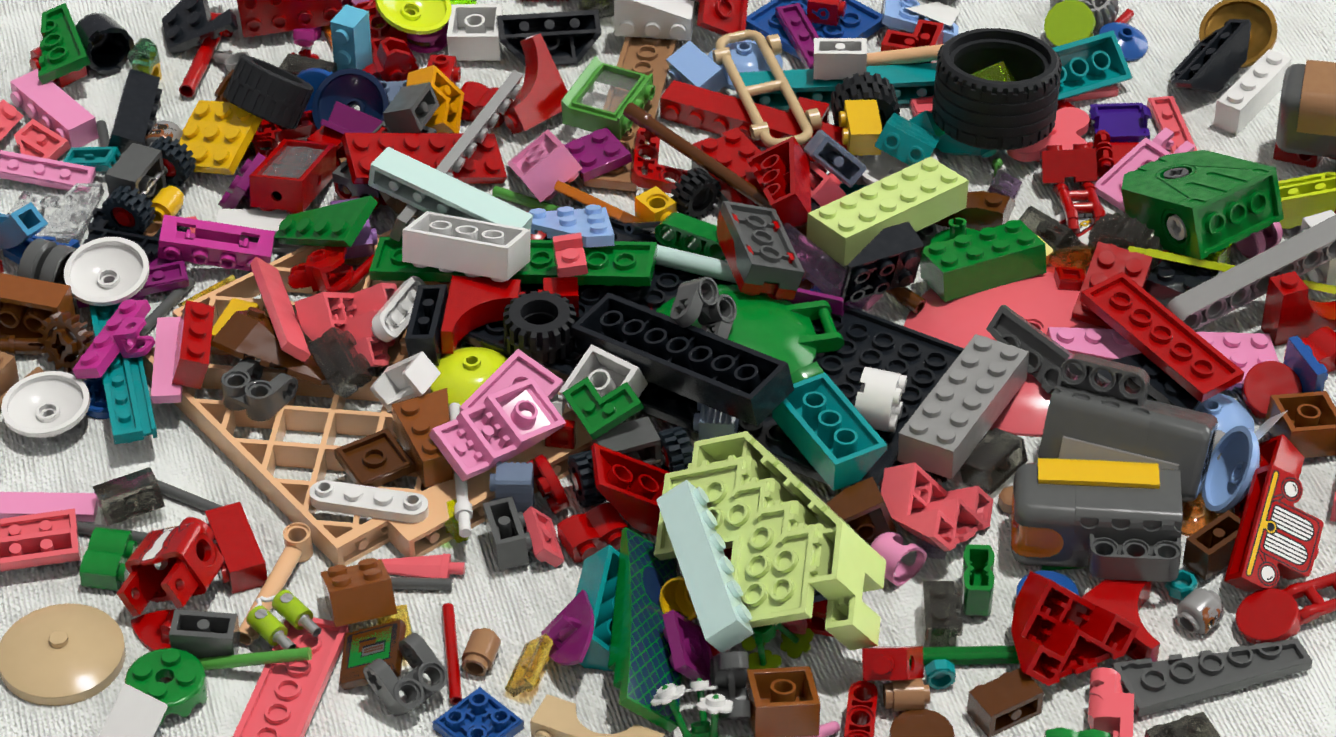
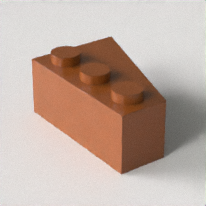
(412, 425)

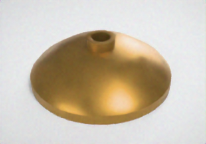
(1263, 25)

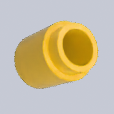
(167, 202)

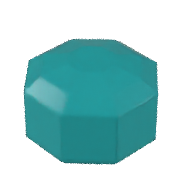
(1181, 585)
(940, 674)

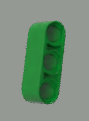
(689, 235)

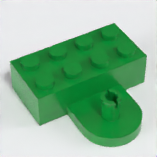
(973, 261)

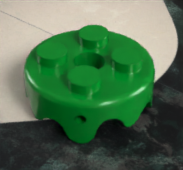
(179, 694)

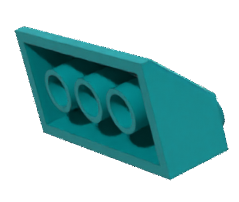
(1091, 65)
(829, 431)
(600, 581)

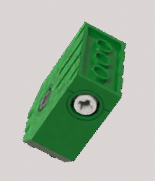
(1202, 200)

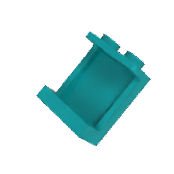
(906, 140)

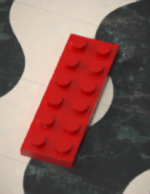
(482, 167)
(1162, 336)

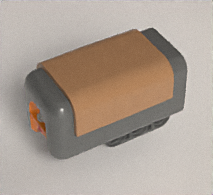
(1308, 109)

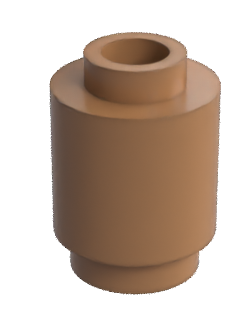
(480, 651)
(905, 695)

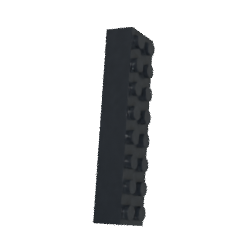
(687, 359)

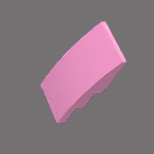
(497, 429)

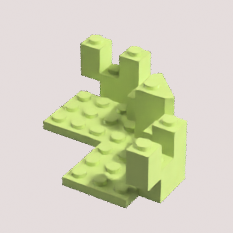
(782, 540)

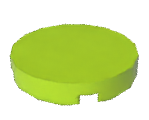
(1069, 22)

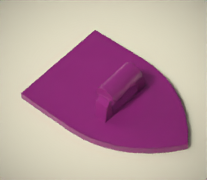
(571, 631)

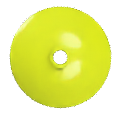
(415, 16)
(466, 371)

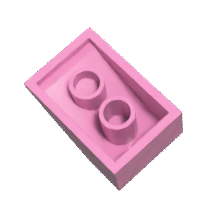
(543, 164)

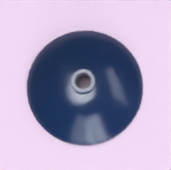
(353, 89)

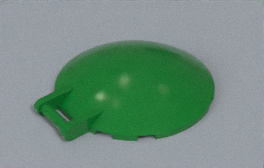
(778, 326)

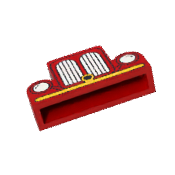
(1273, 534)

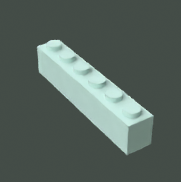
(438, 192)
(705, 566)

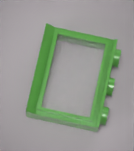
(602, 95)

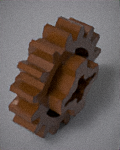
(64, 339)

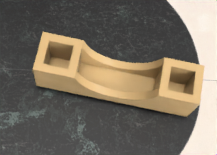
(559, 719)

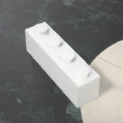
(1251, 92)
(257, 219)

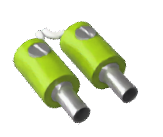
(290, 609)

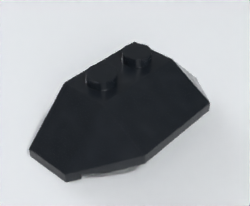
(565, 33)
(1214, 58)

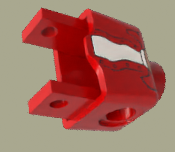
(186, 569)

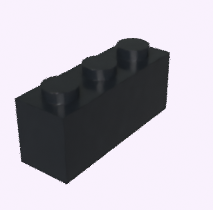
(426, 322)

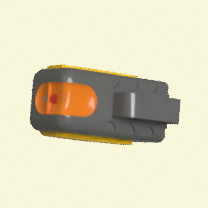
(1100, 517)

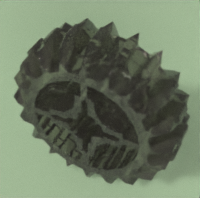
(1124, 233)

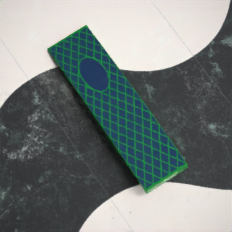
(638, 644)

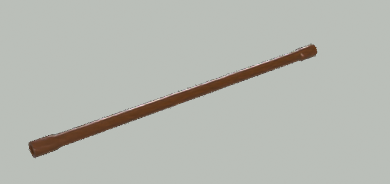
(645, 120)

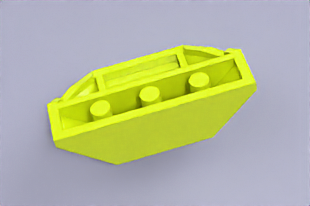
(1306, 197)

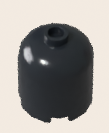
(104, 42)

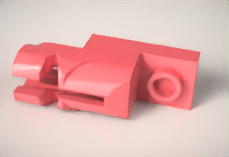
(1108, 705)

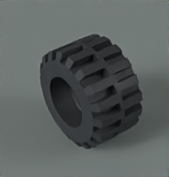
(866, 88)
(539, 326)

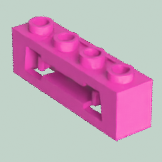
(213, 243)

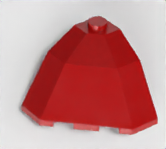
(1064, 633)

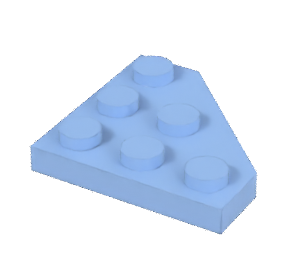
(897, 17)
(591, 222)

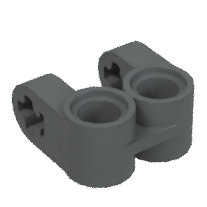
(701, 302)
(260, 398)
(421, 660)
(729, 673)

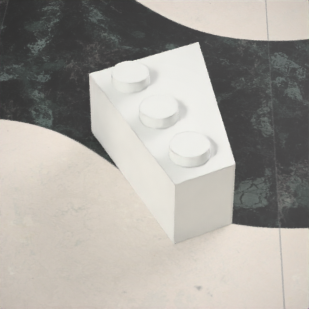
(654, 19)

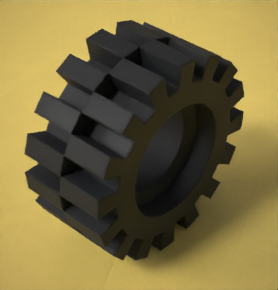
(696, 193)

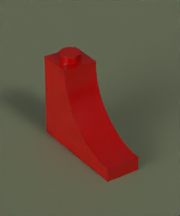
(540, 91)
(474, 304)
(1291, 312)
(1125, 600)

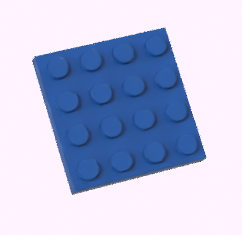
(857, 22)

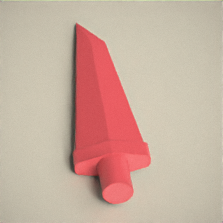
(424, 566)

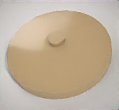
(61, 654)

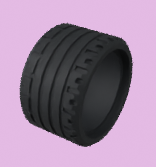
(996, 112)

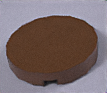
(921, 724)

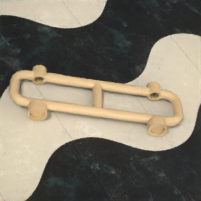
(769, 47)

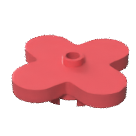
(1069, 127)

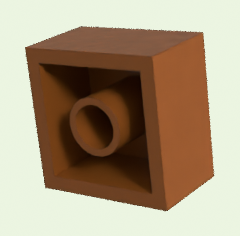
(1307, 423)
(358, 592)
(783, 702)

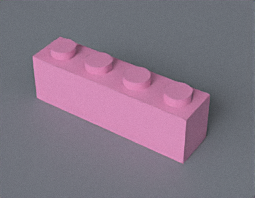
(54, 109)

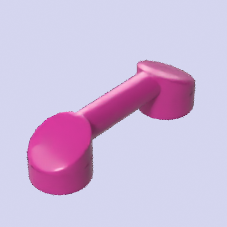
(306, 37)

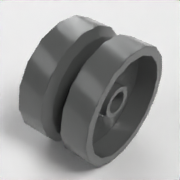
(45, 261)

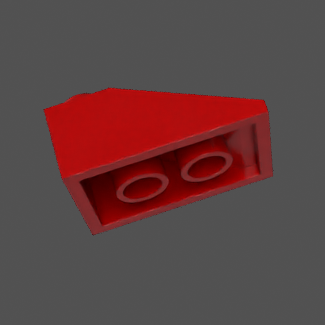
(629, 487)

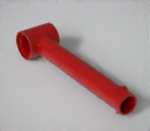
(201, 62)

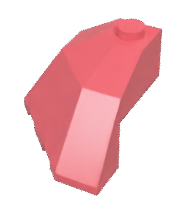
(350, 313)
(931, 511)

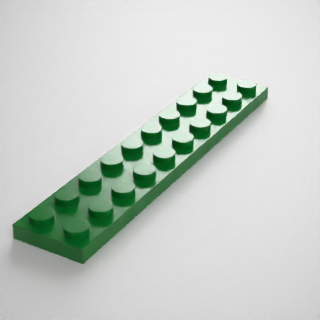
(620, 264)

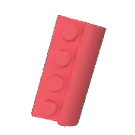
(39, 540)

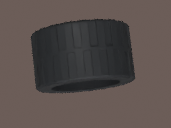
(268, 92)

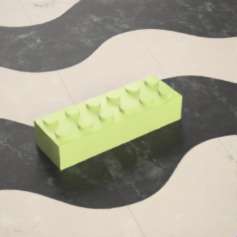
(914, 194)

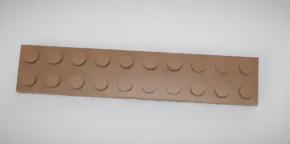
(644, 57)

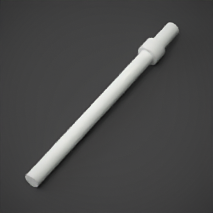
(463, 508)

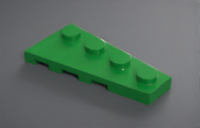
(60, 45)
(328, 225)

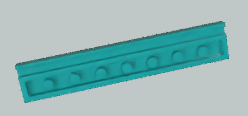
(125, 389)

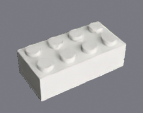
(466, 246)

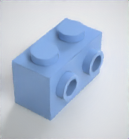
(695, 68)

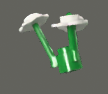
(711, 703)

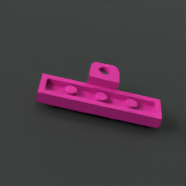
(117, 336)

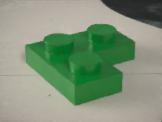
(603, 413)

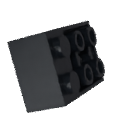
(884, 263)

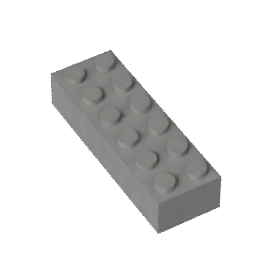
(963, 406)

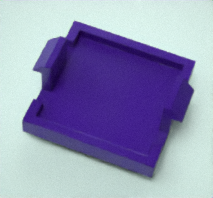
(1121, 120)

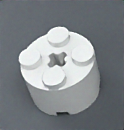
(881, 398)

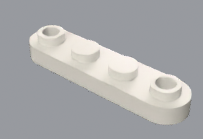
(396, 312)
(369, 501)

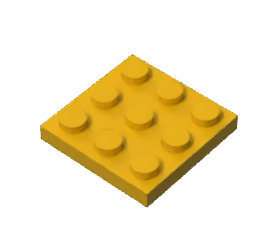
(218, 136)

